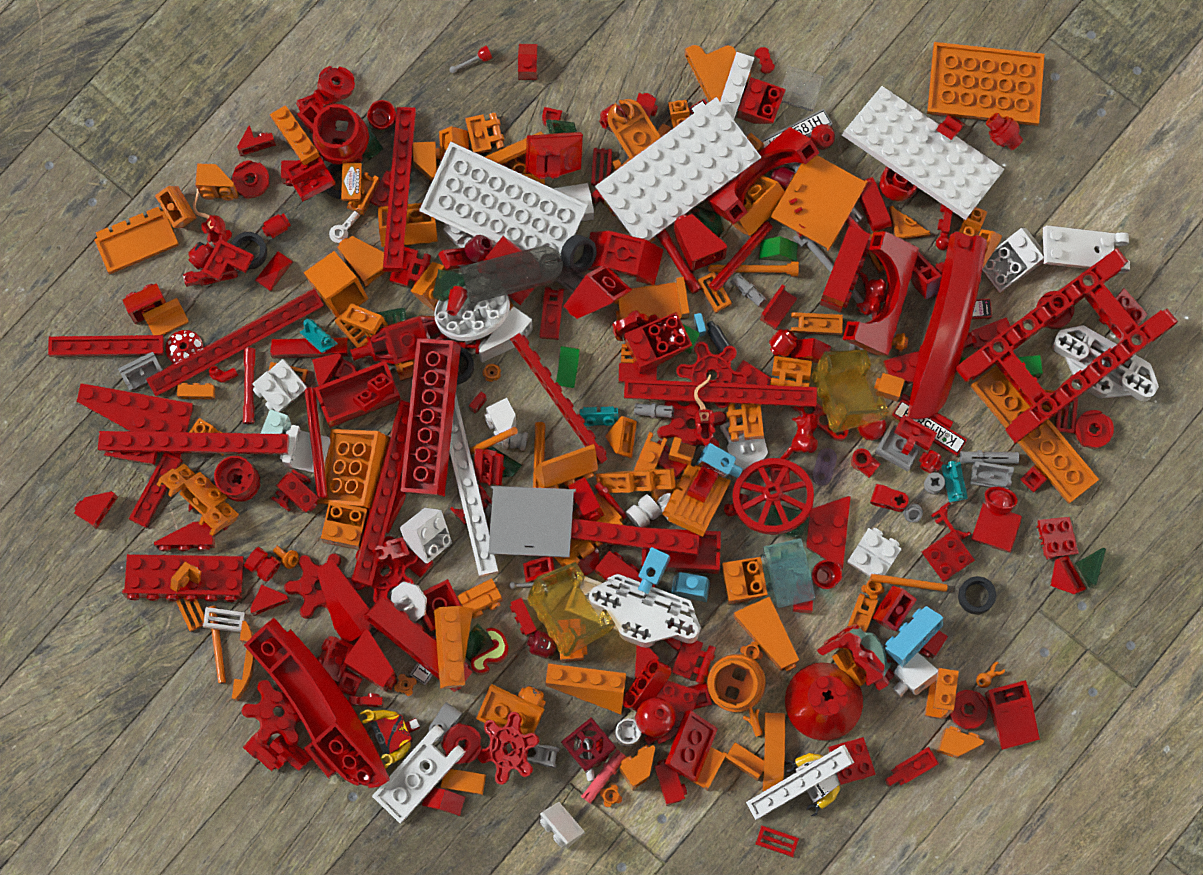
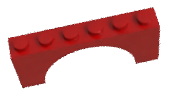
(786, 148)
(898, 260)

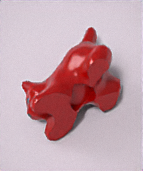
(874, 294)
(803, 439)

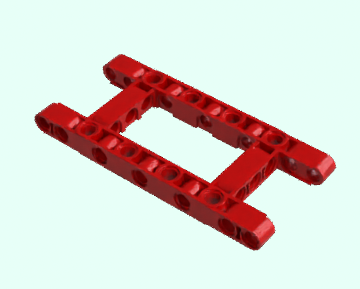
(1110, 312)

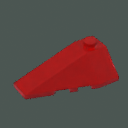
(343, 602)

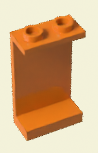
(656, 299)
(942, 694)

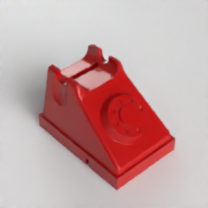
(553, 154)

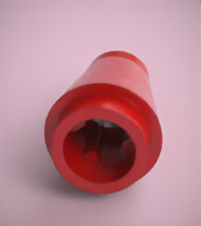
(456, 299)

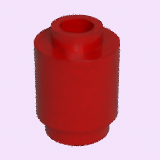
(276, 225)

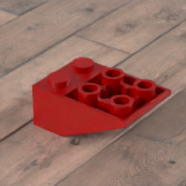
(657, 342)
(1013, 714)

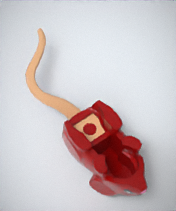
(213, 226)
(703, 419)

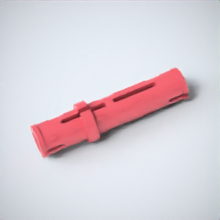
(602, 778)

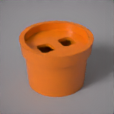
(750, 689)

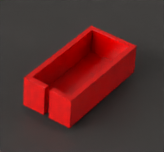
(847, 264)
(338, 395)
(703, 562)

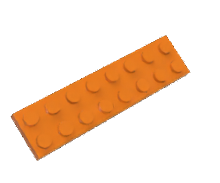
(1043, 445)

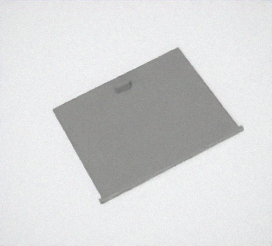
(531, 521)

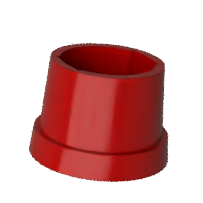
(324, 133)

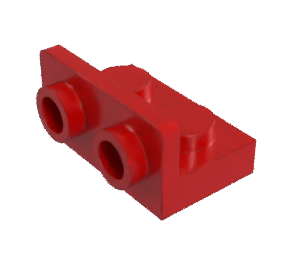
(333, 656)

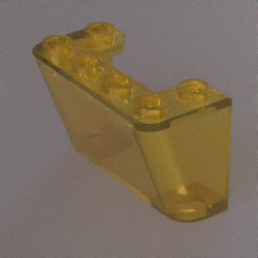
(846, 391)
(567, 610)

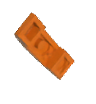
(241, 686)
(773, 749)

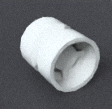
(646, 510)
(627, 733)

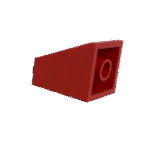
(698, 242)
(596, 291)
(370, 663)

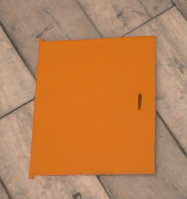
(826, 200)

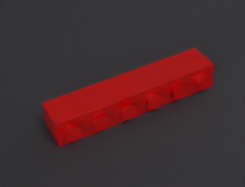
(408, 636)

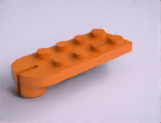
(633, 132)

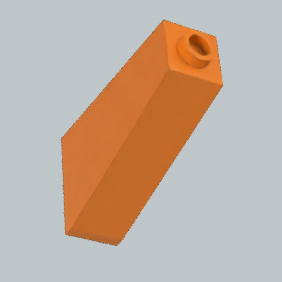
(767, 630)

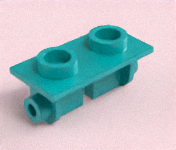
(317, 336)
(607, 416)
(954, 481)

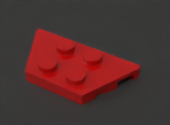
(829, 530)

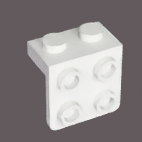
(300, 450)

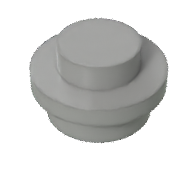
(913, 512)

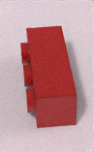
(522, 617)

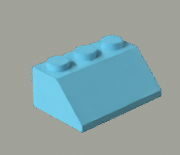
(914, 635)

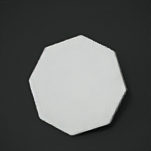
(747, 451)
(410, 600)

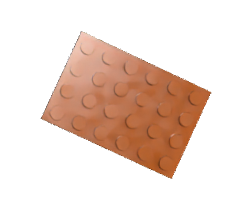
(984, 82)

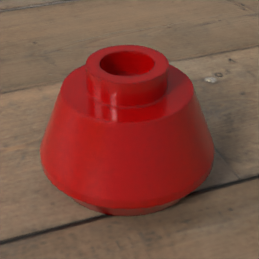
(823, 136)

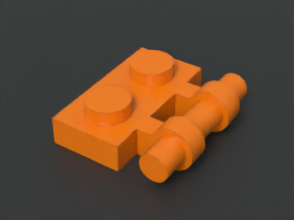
(479, 136)
(791, 368)
(752, 422)

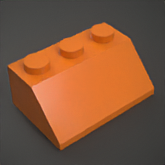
(760, 204)
(419, 226)
(567, 468)

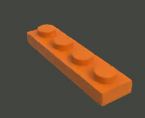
(294, 135)

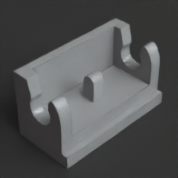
(136, 372)
(991, 475)

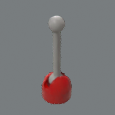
(483, 55)

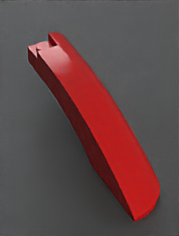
(948, 325)
(320, 705)

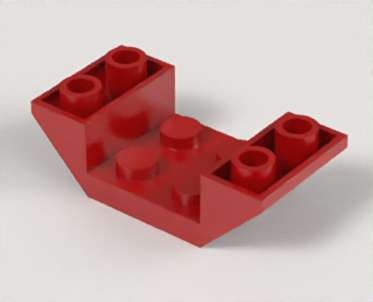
(627, 255)

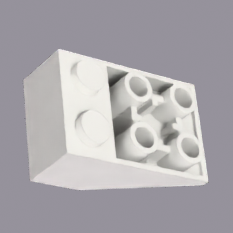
(1013, 259)
(500, 339)
(562, 824)

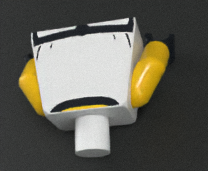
(823, 792)

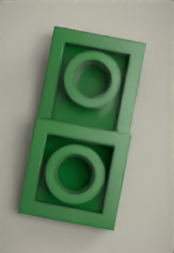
(567, 366)

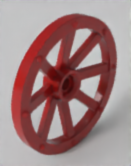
(774, 499)

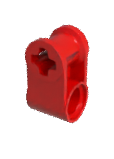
(887, 498)

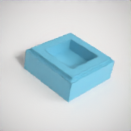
(699, 324)

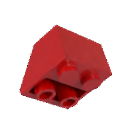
(760, 102)

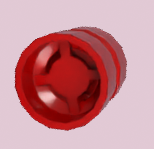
(262, 564)

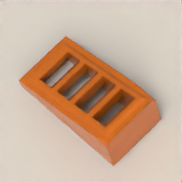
(992, 242)
(338, 321)

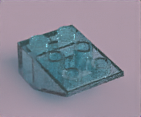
(789, 572)

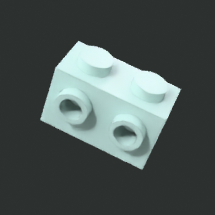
(276, 423)

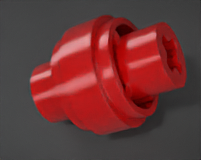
(1004, 131)

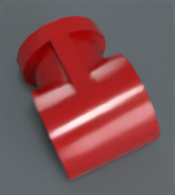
(867, 468)

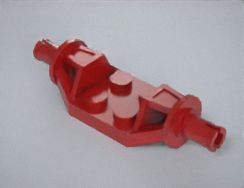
(398, 340)

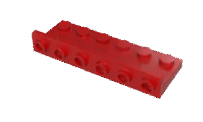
(152, 574)

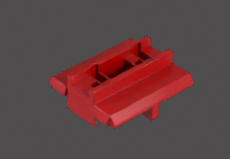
(488, 466)

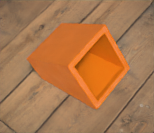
(336, 284)

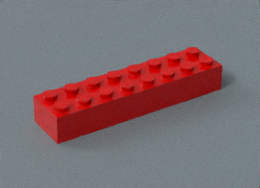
(430, 417)

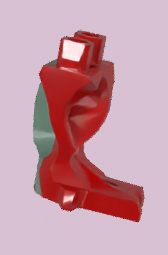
(867, 654)

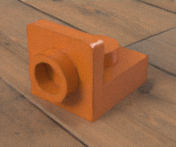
(183, 575)

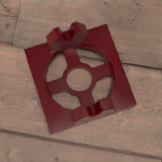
(579, 733)

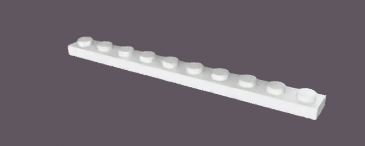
(470, 496)

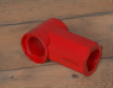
(261, 752)

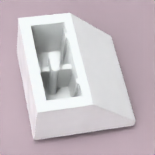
(501, 418)
(426, 534)

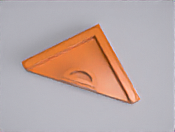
(905, 227)

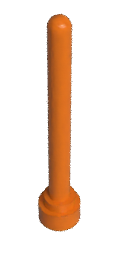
(791, 268)

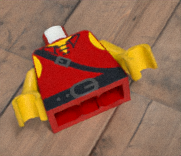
(391, 733)

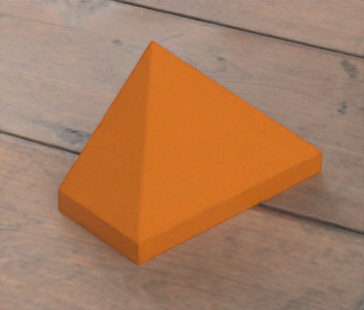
(622, 436)

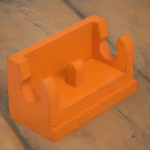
(368, 187)

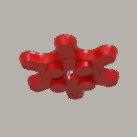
(709, 362)
(678, 426)
(396, 576)
(306, 585)
(269, 722)
(498, 752)

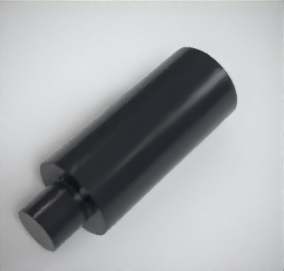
(717, 336)

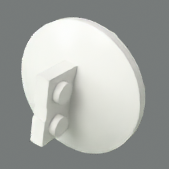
(473, 319)

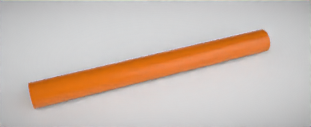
(494, 440)
(908, 582)
(218, 651)

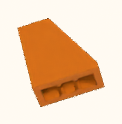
(362, 258)

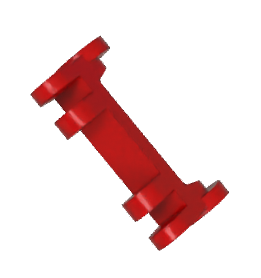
(283, 499)
(460, 512)
(943, 512)

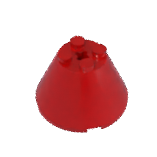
(814, 715)

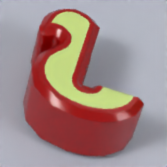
(493, 655)

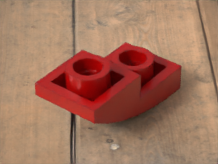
(376, 390)

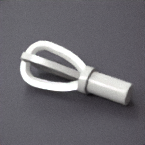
(590, 774)

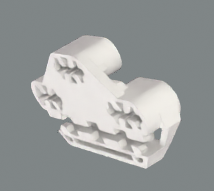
(1115, 382)
(645, 616)

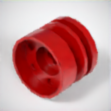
(227, 474)

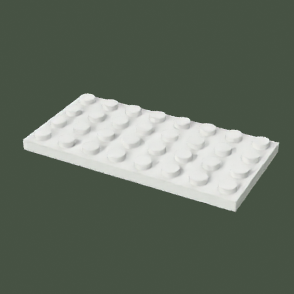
(922, 155)
(678, 171)
(499, 202)

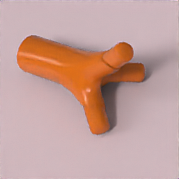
(753, 720)

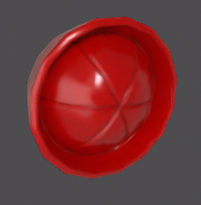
(1000, 499)

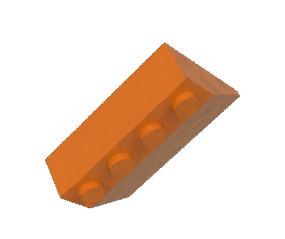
(354, 466)

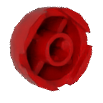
(895, 186)
(655, 717)

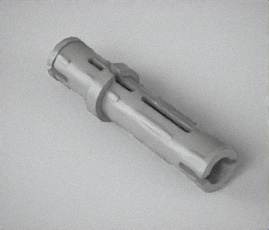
(1012, 457)

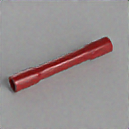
(689, 278)
(249, 364)

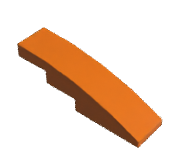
(637, 480)

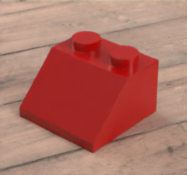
(143, 301)

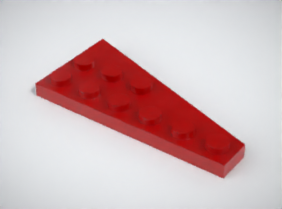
(137, 411)

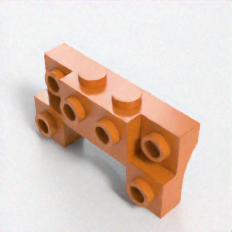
(201, 495)

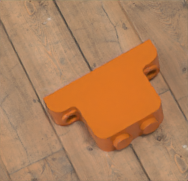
(711, 69)

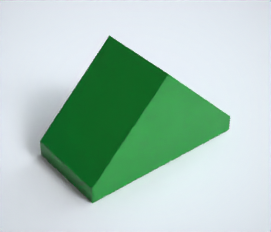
(778, 249)

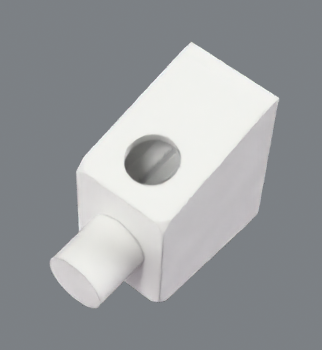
(915, 676)

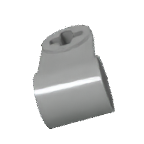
(446, 718)
(542, 755)

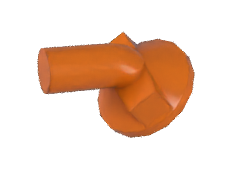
(900, 341)
(289, 559)

